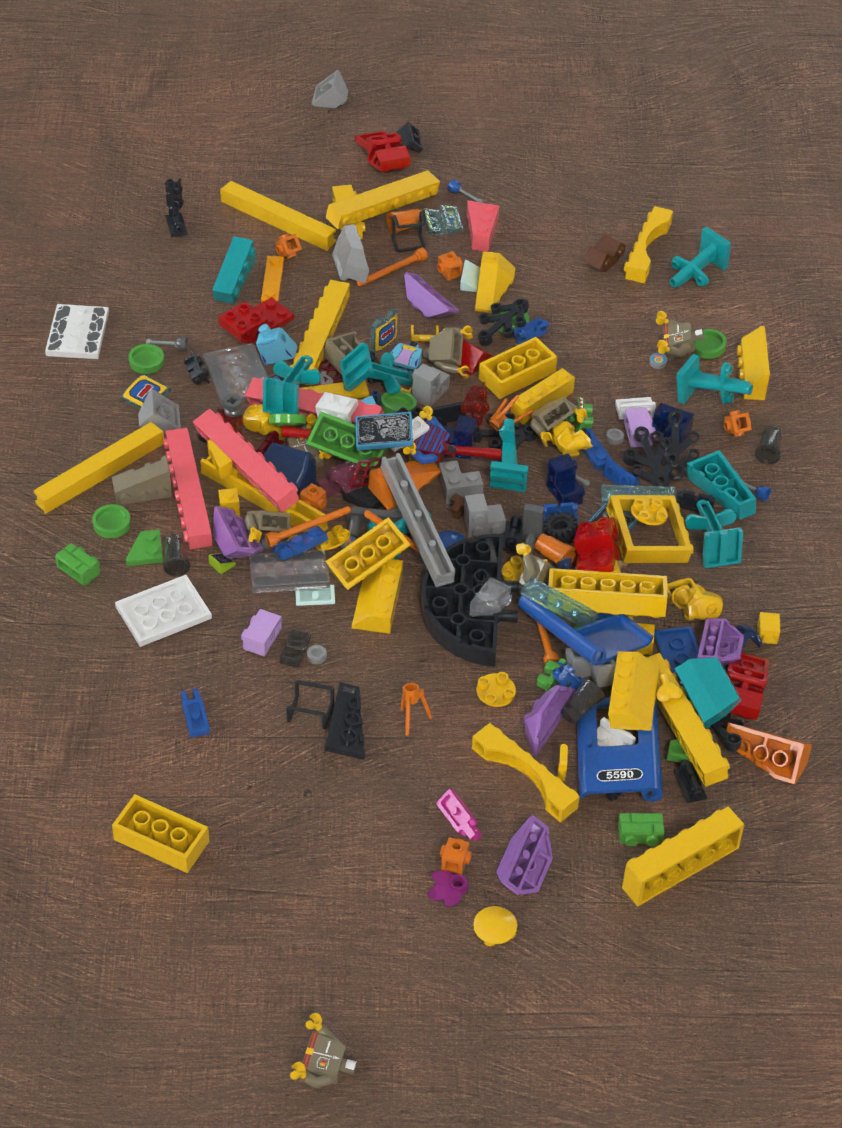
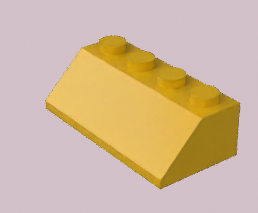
(754, 363)
(367, 553)
(379, 598)
(633, 692)

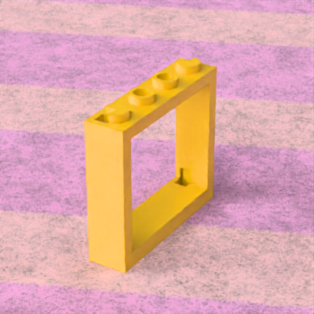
(650, 554)

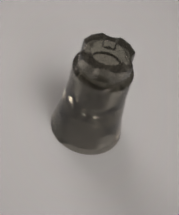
(769, 447)
(176, 560)
(582, 701)

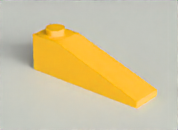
(494, 279)

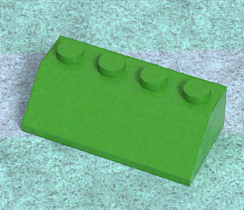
(339, 439)

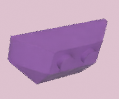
(427, 298)
(232, 534)
(721, 641)
(545, 716)
(526, 858)

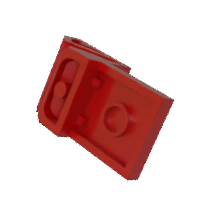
(384, 150)
(245, 320)
(597, 545)
(750, 679)

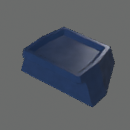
(295, 464)

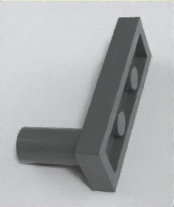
(357, 518)
(532, 524)

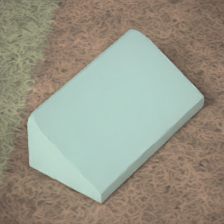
(470, 277)
(315, 596)

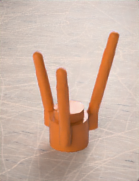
(498, 418)
(410, 696)

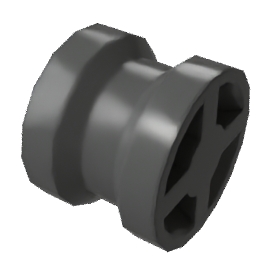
(232, 405)

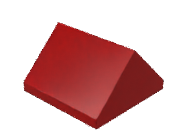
(472, 357)

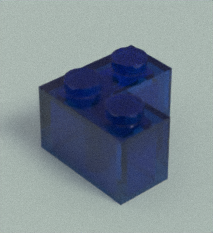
(661, 424)
(463, 434)
(562, 480)

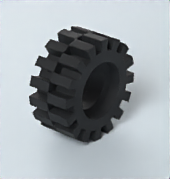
(561, 520)

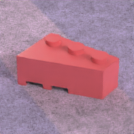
(482, 224)

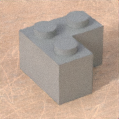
(429, 384)
(454, 481)
(482, 519)
(601, 674)

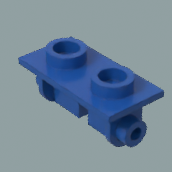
(530, 330)
(619, 475)
(549, 509)
(566, 674)

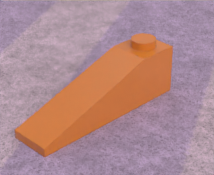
(419, 473)
(776, 754)

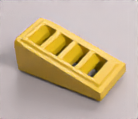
(220, 460)

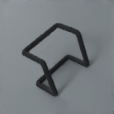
(395, 224)
(325, 717)

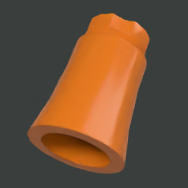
(404, 217)
(555, 549)

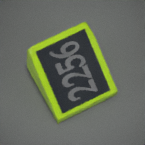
(220, 562)

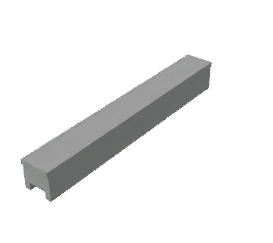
(418, 520)

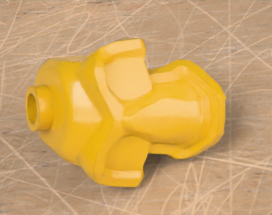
(258, 421)
(569, 441)
(697, 602)

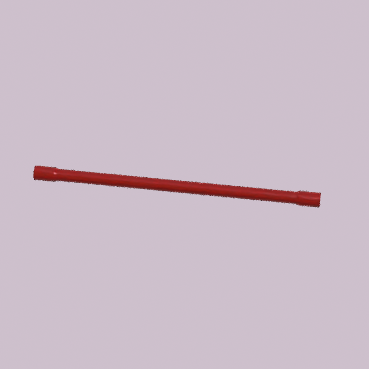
(488, 453)

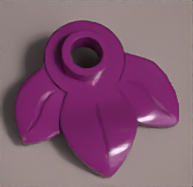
(446, 887)

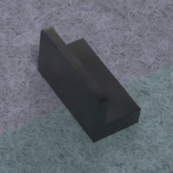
(410, 137)
(448, 412)

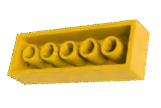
(613, 591)
(682, 855)

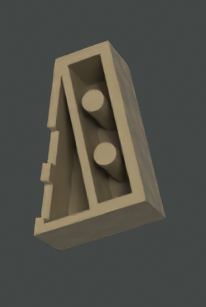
(340, 346)
(143, 484)

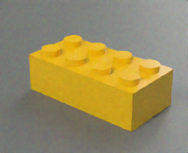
(517, 367)
(160, 833)

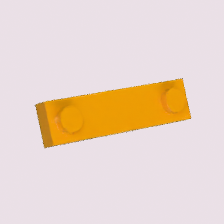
(272, 278)

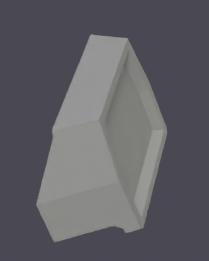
(350, 255)

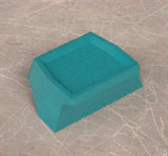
(708, 688)

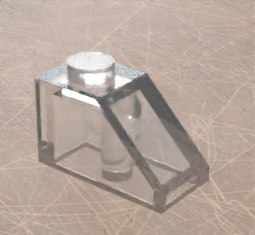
(491, 598)

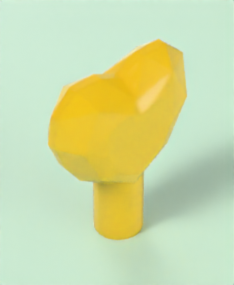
(668, 690)

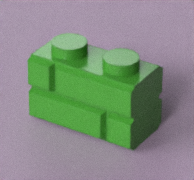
(78, 564)
(641, 828)

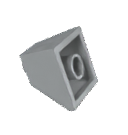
(330, 92)
(159, 411)

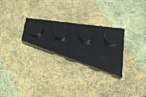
(345, 728)

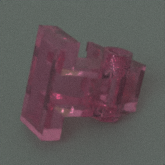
(342, 474)

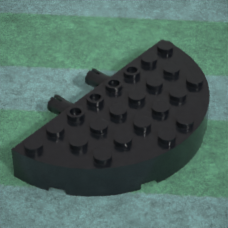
(448, 606)

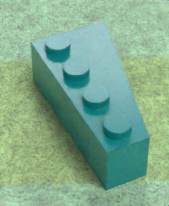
(234, 270)
(719, 479)

